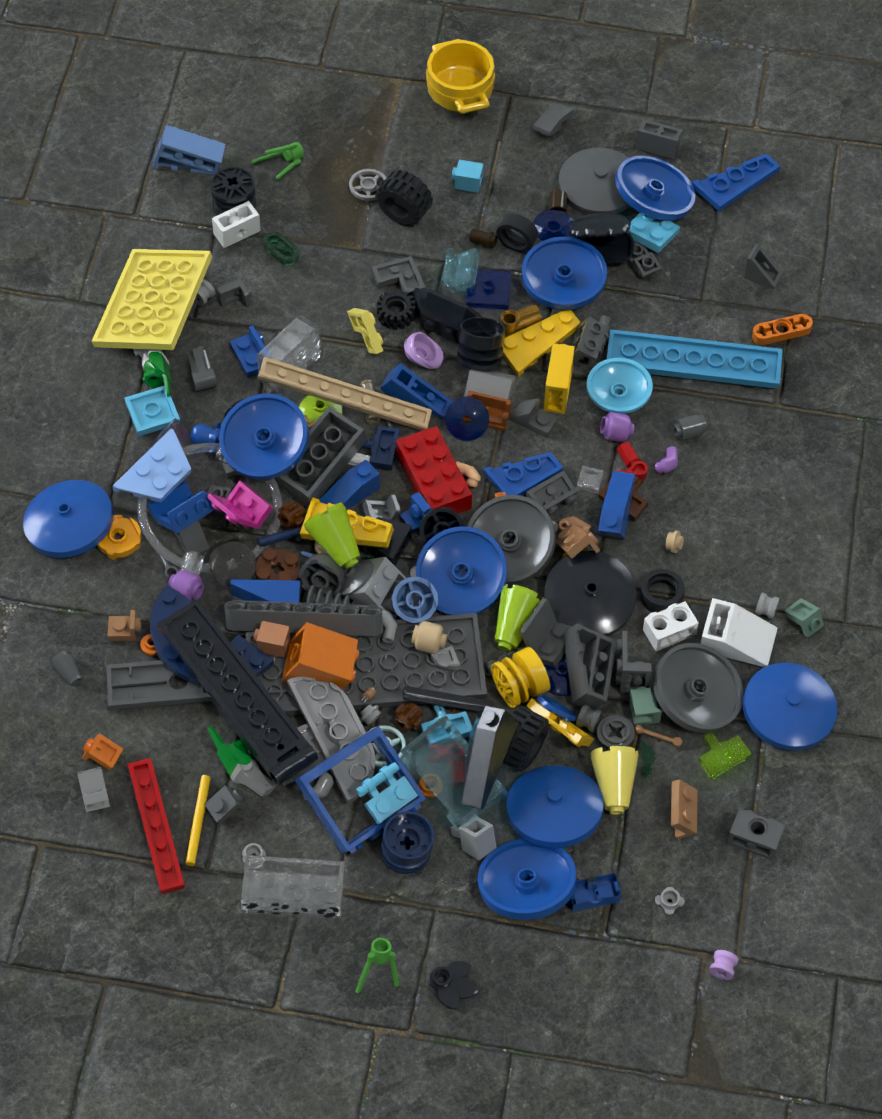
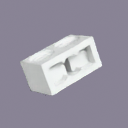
(673, 630)

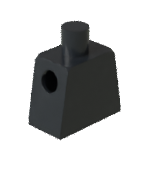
(399, 540)

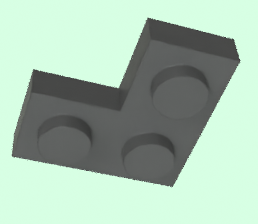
(399, 271)

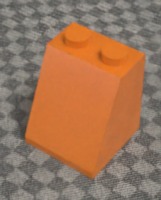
(321, 655)

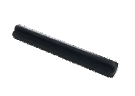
(445, 699)

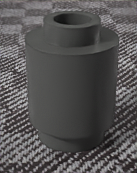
(690, 427)

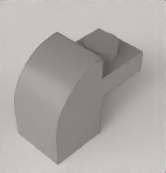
(93, 789)

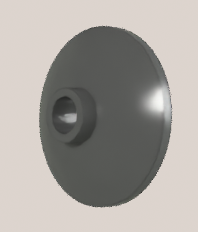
(357, 577)

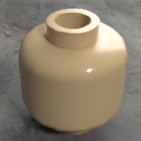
(428, 637)

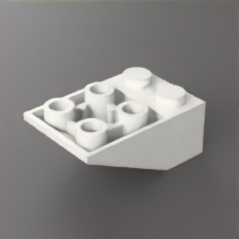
(738, 633)

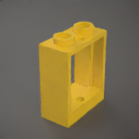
(559, 378)

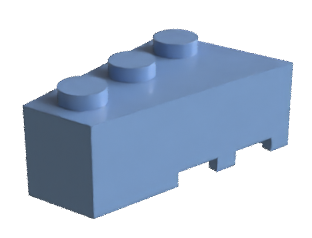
(188, 151)

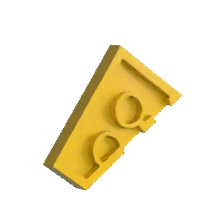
(561, 726)

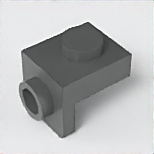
(233, 292)
(385, 509)
(225, 803)

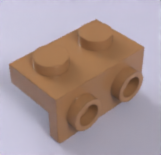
(575, 540)
(683, 809)

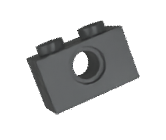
(763, 844)

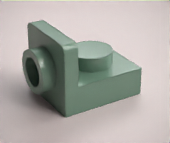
(805, 615)

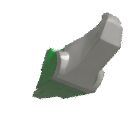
(241, 766)

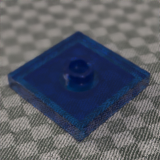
(490, 290)

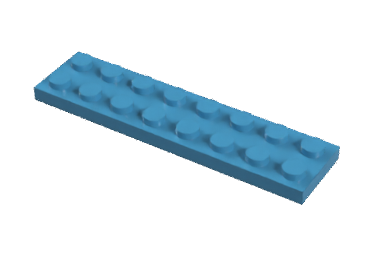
(699, 358)

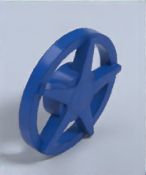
(556, 707)

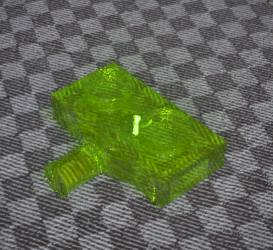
(723, 755)

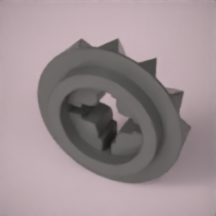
(615, 723)

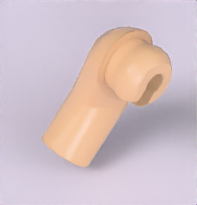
(470, 472)

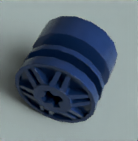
(410, 830)

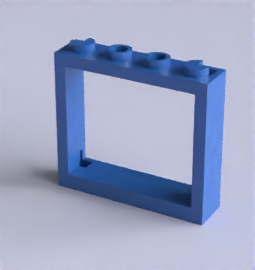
(390, 756)

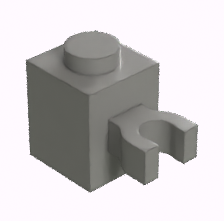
(476, 837)

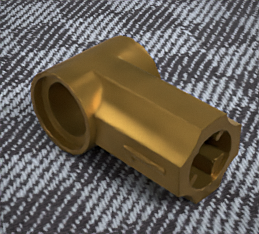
(520, 319)

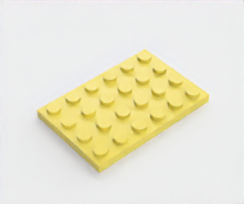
(152, 299)

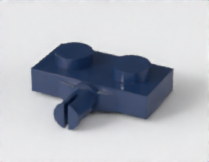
(383, 447)

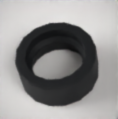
(523, 226)
(661, 576)

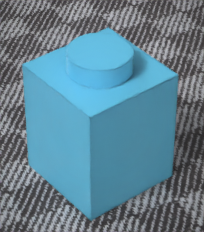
(468, 176)

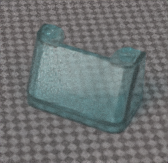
(441, 760)

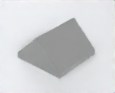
(491, 383)

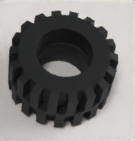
(404, 197)
(527, 739)

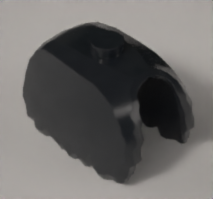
(607, 234)

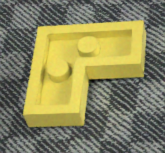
(364, 322)

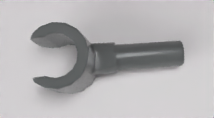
(168, 568)

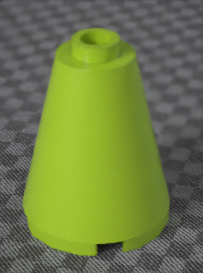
(335, 535)
(514, 610)

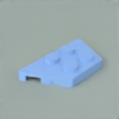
(157, 470)

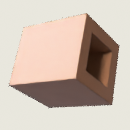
(272, 638)

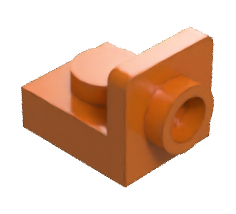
(102, 751)

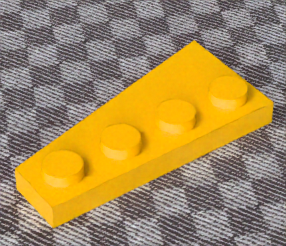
(529, 344)
(366, 529)

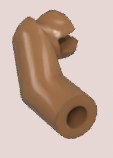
(568, 522)

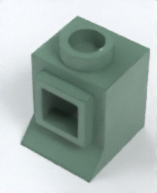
(644, 706)

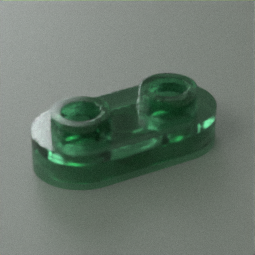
(284, 250)

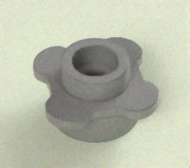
(669, 893)

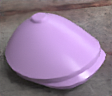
(423, 351)

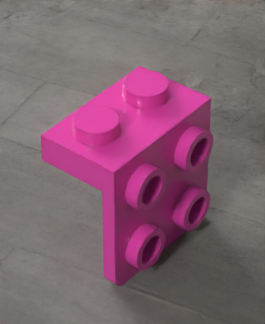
(243, 506)

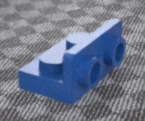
(246, 350)

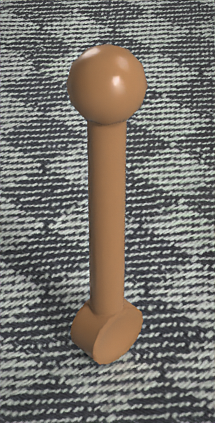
(677, 742)

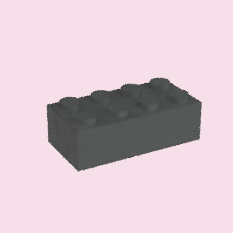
(329, 450)

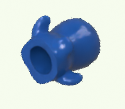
(205, 434)

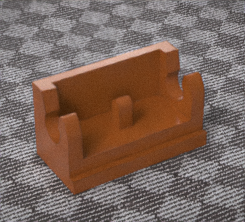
(498, 409)

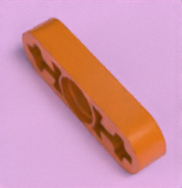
(776, 336)

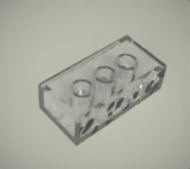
(293, 887)

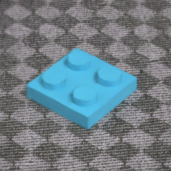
(653, 232)
(151, 410)

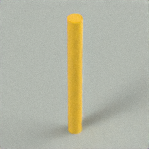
(197, 820)

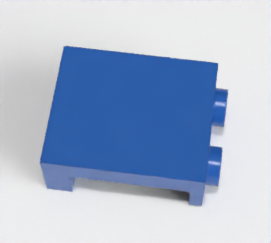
(180, 508)

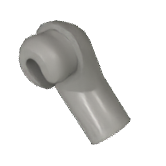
(390, 627)
(323, 785)

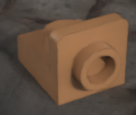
(124, 627)

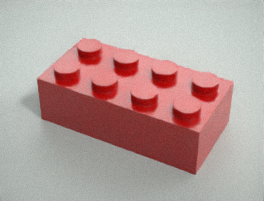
(433, 470)

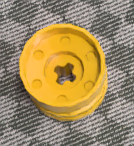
(520, 676)

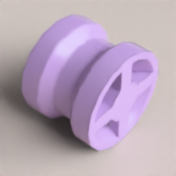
(723, 964)

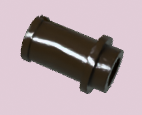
(484, 238)

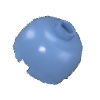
(414, 599)

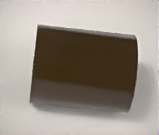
(558, 200)

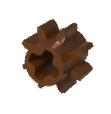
(291, 514)
(409, 717)

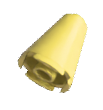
(615, 776)

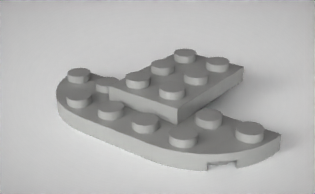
(329, 728)

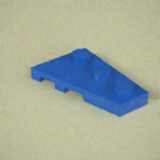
(524, 475)

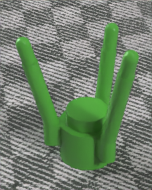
(290, 152)
(379, 954)

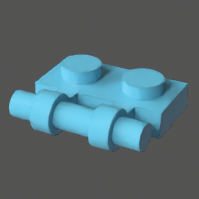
(390, 799)

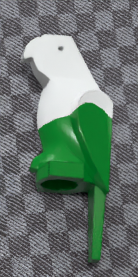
(155, 368)

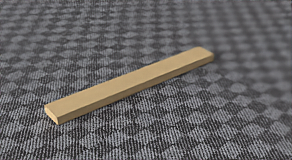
(344, 394)

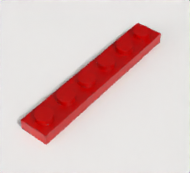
(156, 826)

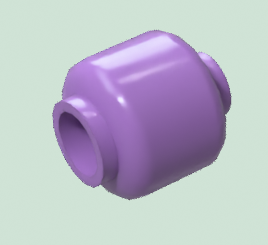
(616, 427)
(187, 584)

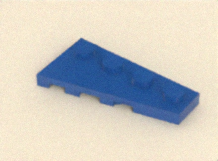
(735, 182)

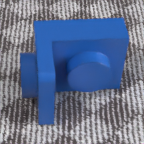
(415, 513)

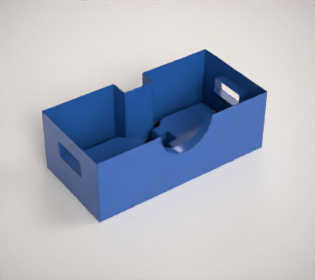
(595, 893)

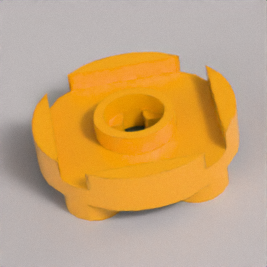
(122, 547)

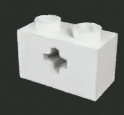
(236, 224)

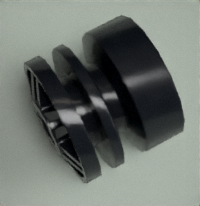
(232, 188)
(481, 343)

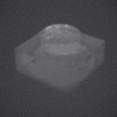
(590, 479)

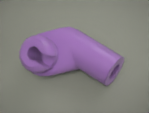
(668, 463)

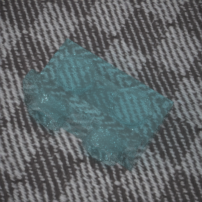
(460, 269)

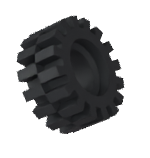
(396, 299)

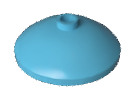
(620, 377)

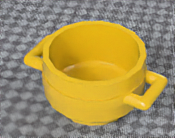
(460, 75)

